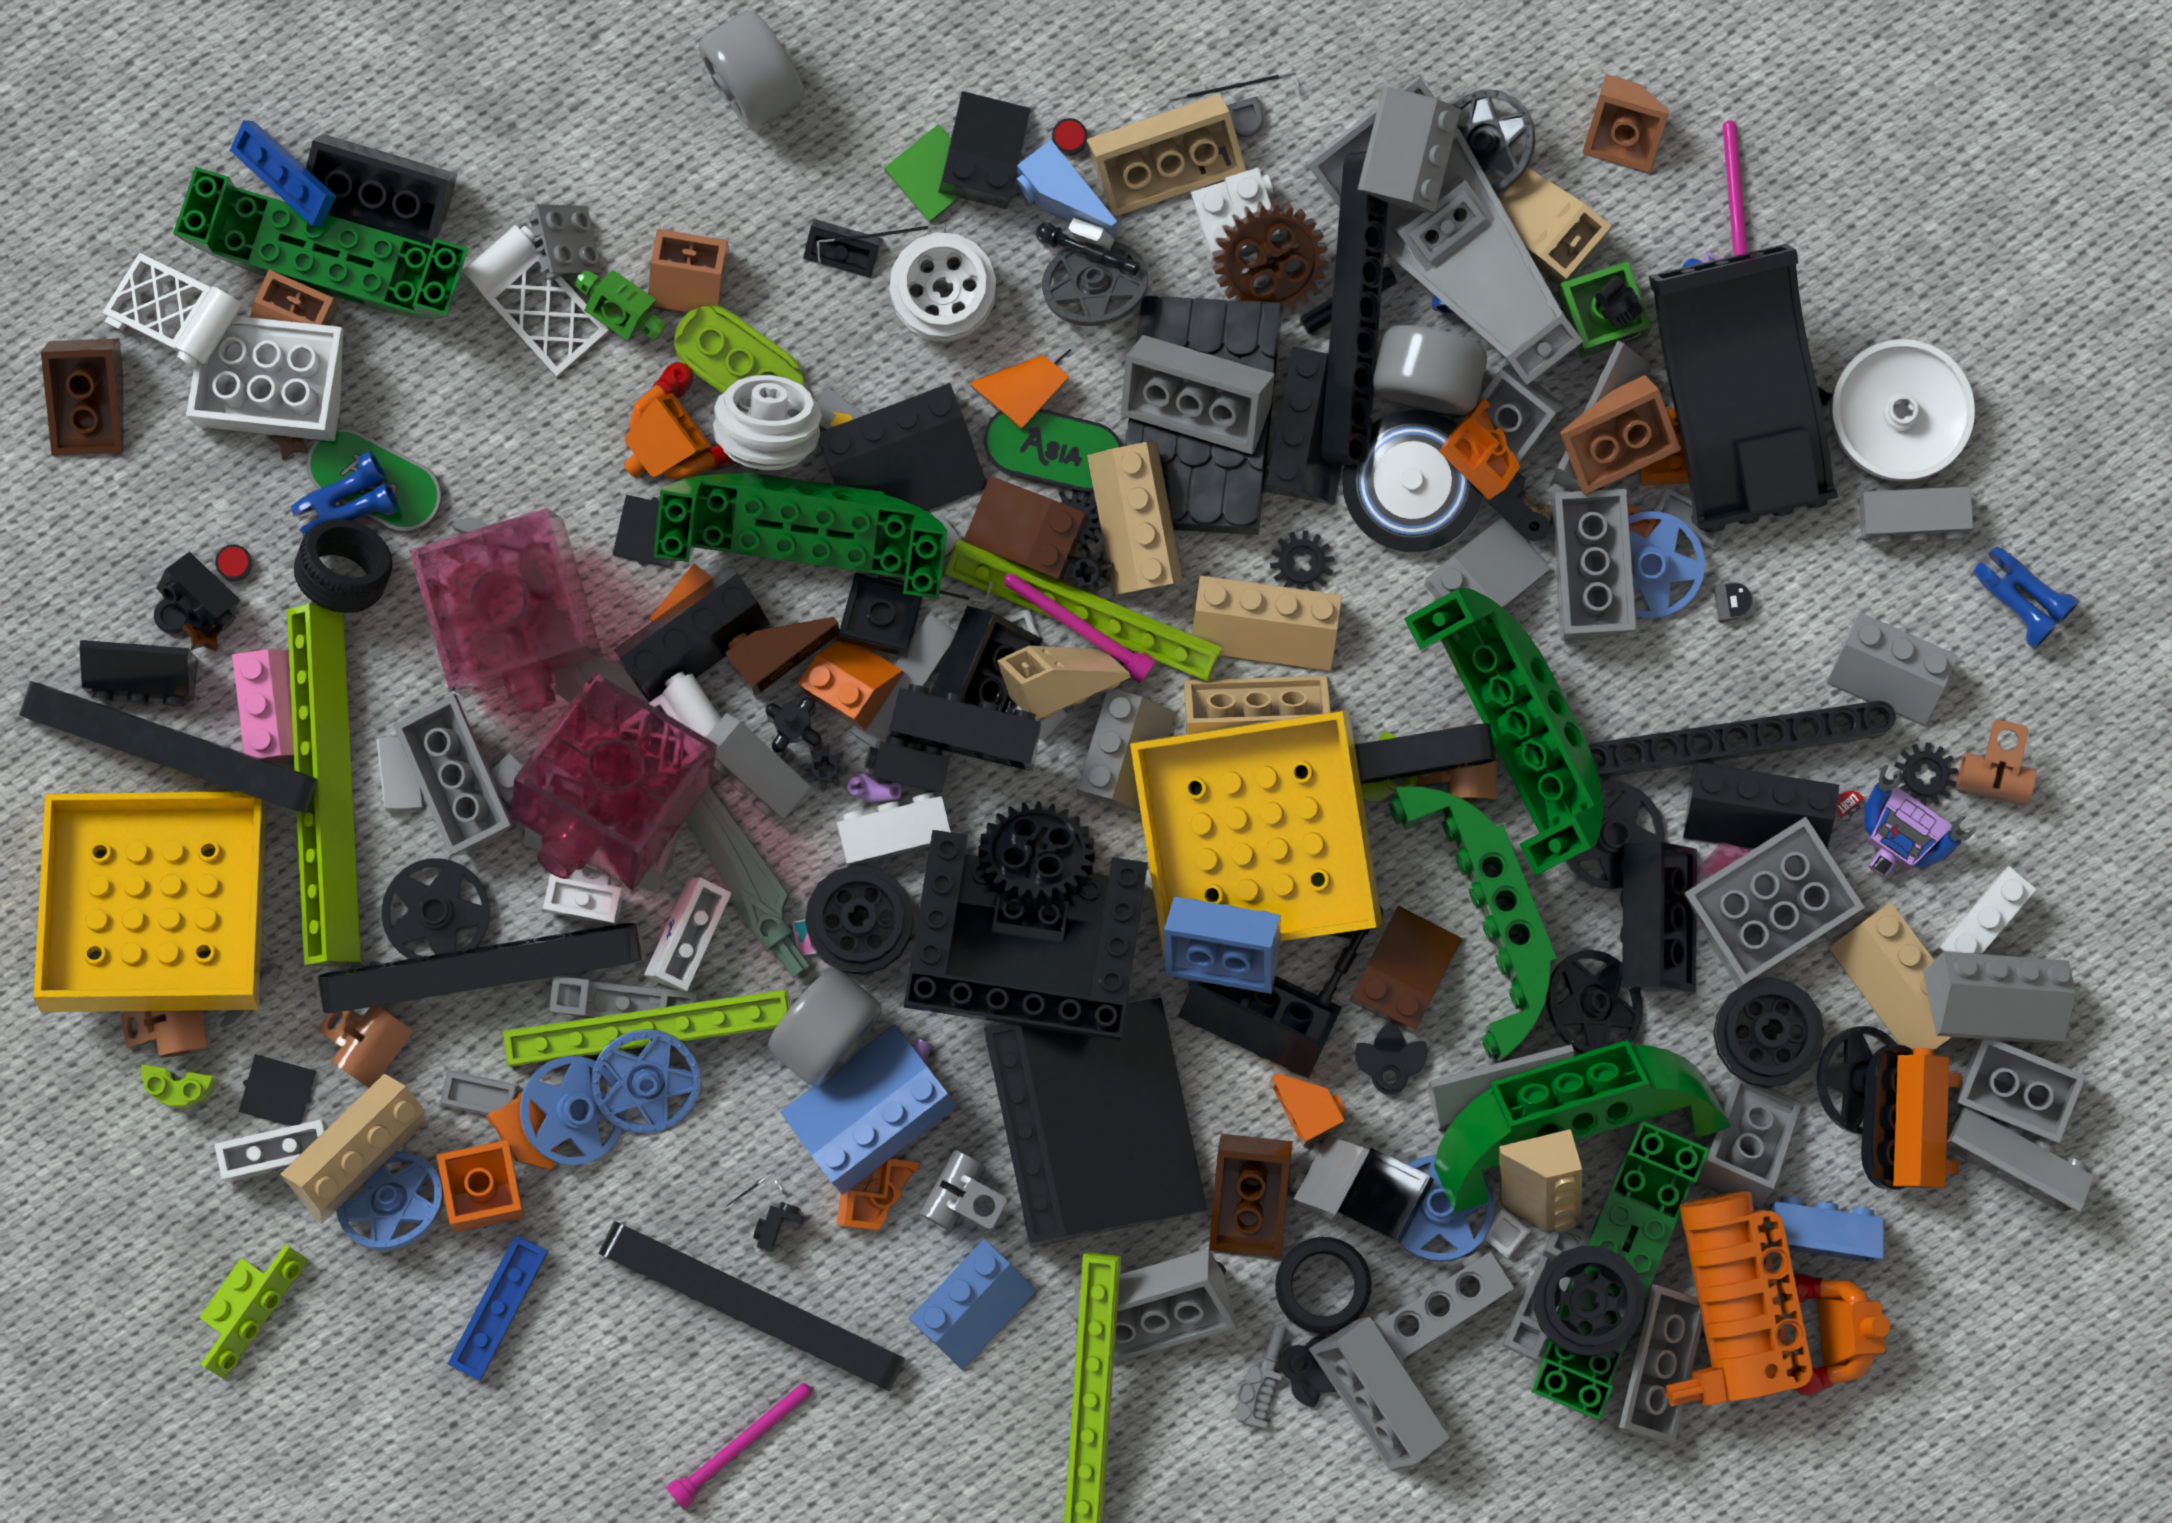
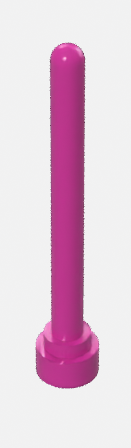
(1734, 188)
(1135, 663)
(685, 1489)

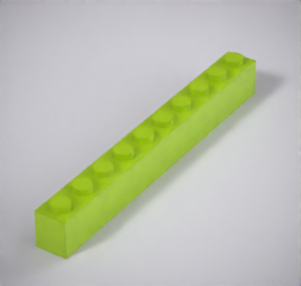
(323, 752)

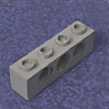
(1492, 1285)

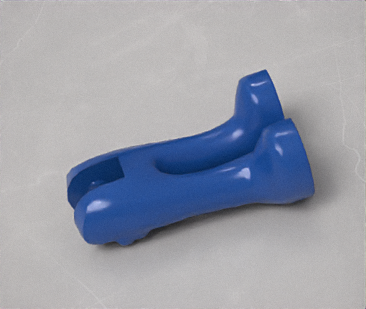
(324, 499)
(2038, 623)

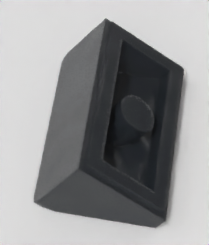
(849, 255)

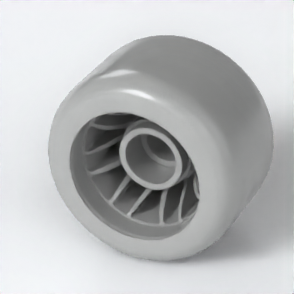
(751, 69)
(1430, 370)
(824, 1027)

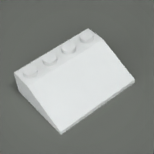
(271, 380)

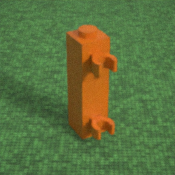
(1922, 1120)

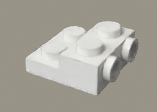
(1222, 200)

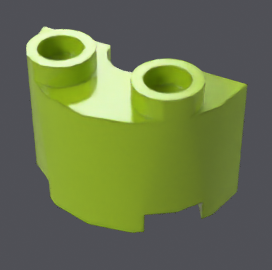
(177, 1094)

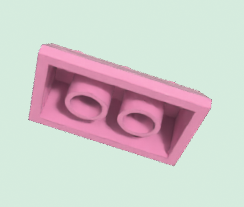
(265, 703)

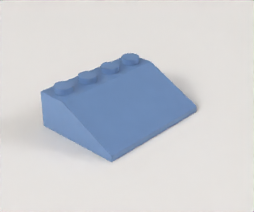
(868, 1109)

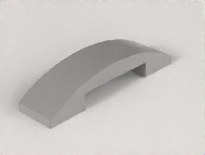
(600, 999)
(1524, 1332)

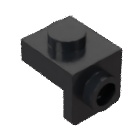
(768, 1230)

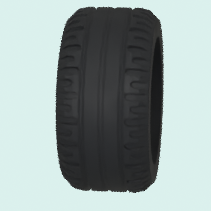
(338, 591)
(1350, 1257)

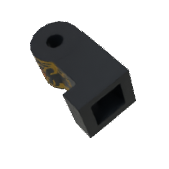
(1522, 511)

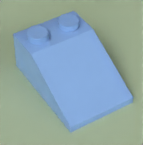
(1060, 190)

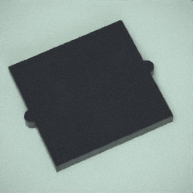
(638, 531)
(277, 1091)

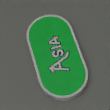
(412, 483)

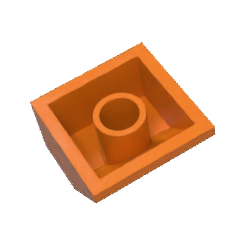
(850, 681)
(1308, 1107)
(480, 1186)

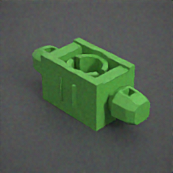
(620, 305)

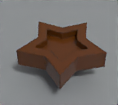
(289, 444)
(199, 640)

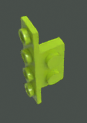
(245, 1305)

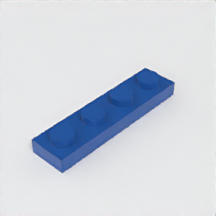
(282, 173)
(498, 1307)

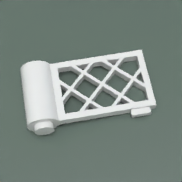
(501, 267)
(200, 324)
(688, 704)

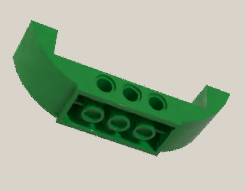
(333, 259)
(802, 525)
(1481, 844)
(1578, 1093)
(1635, 1224)

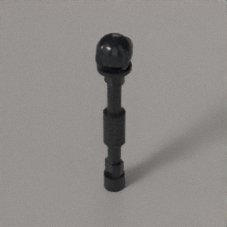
(1053, 236)
(1342, 966)

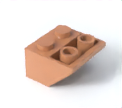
(687, 271)
(292, 302)

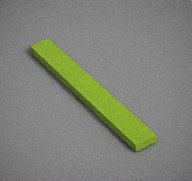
(1117, 622)
(683, 1021)
(1092, 1388)

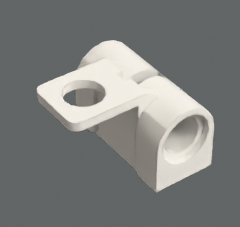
(584, 898)

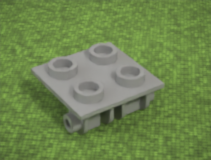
(566, 240)

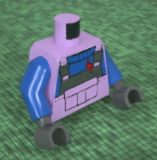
(1906, 829)

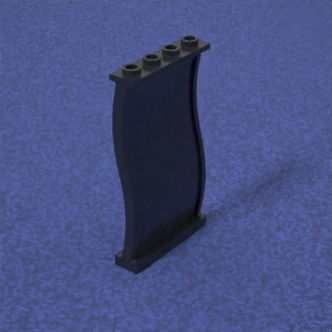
(1738, 374)

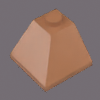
(1626, 125)

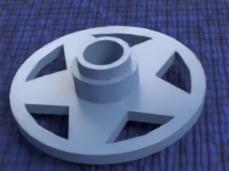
(1658, 565)
(645, 1081)
(568, 1111)
(392, 1201)
(1437, 1219)

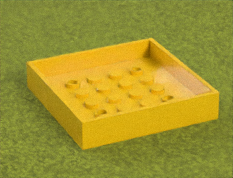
(1258, 825)
(150, 902)

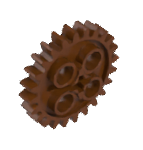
(1257, 231)

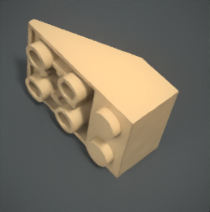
(1553, 225)
(1055, 677)

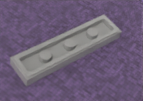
(924, 655)

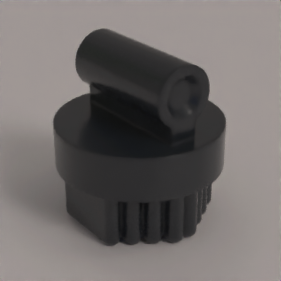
(1618, 303)

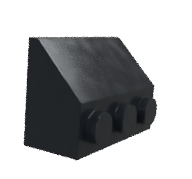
(972, 658)
(138, 672)

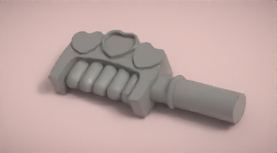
(1260, 1383)

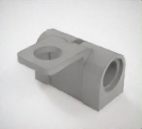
(956, 1192)

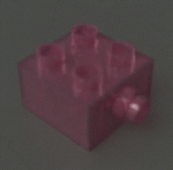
(507, 607)
(611, 784)

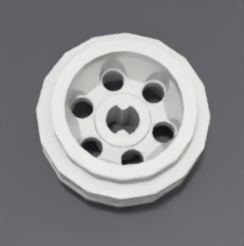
(939, 249)
(767, 422)

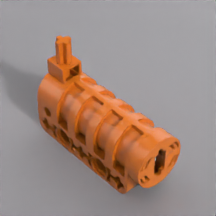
(1741, 1303)

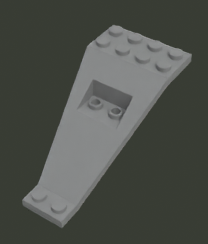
(1473, 262)

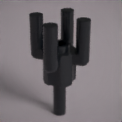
(793, 725)

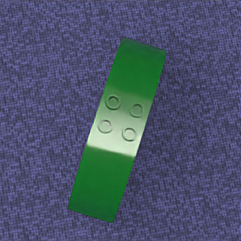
(1527, 720)

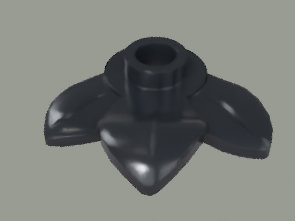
(1391, 1054)
(1310, 1379)

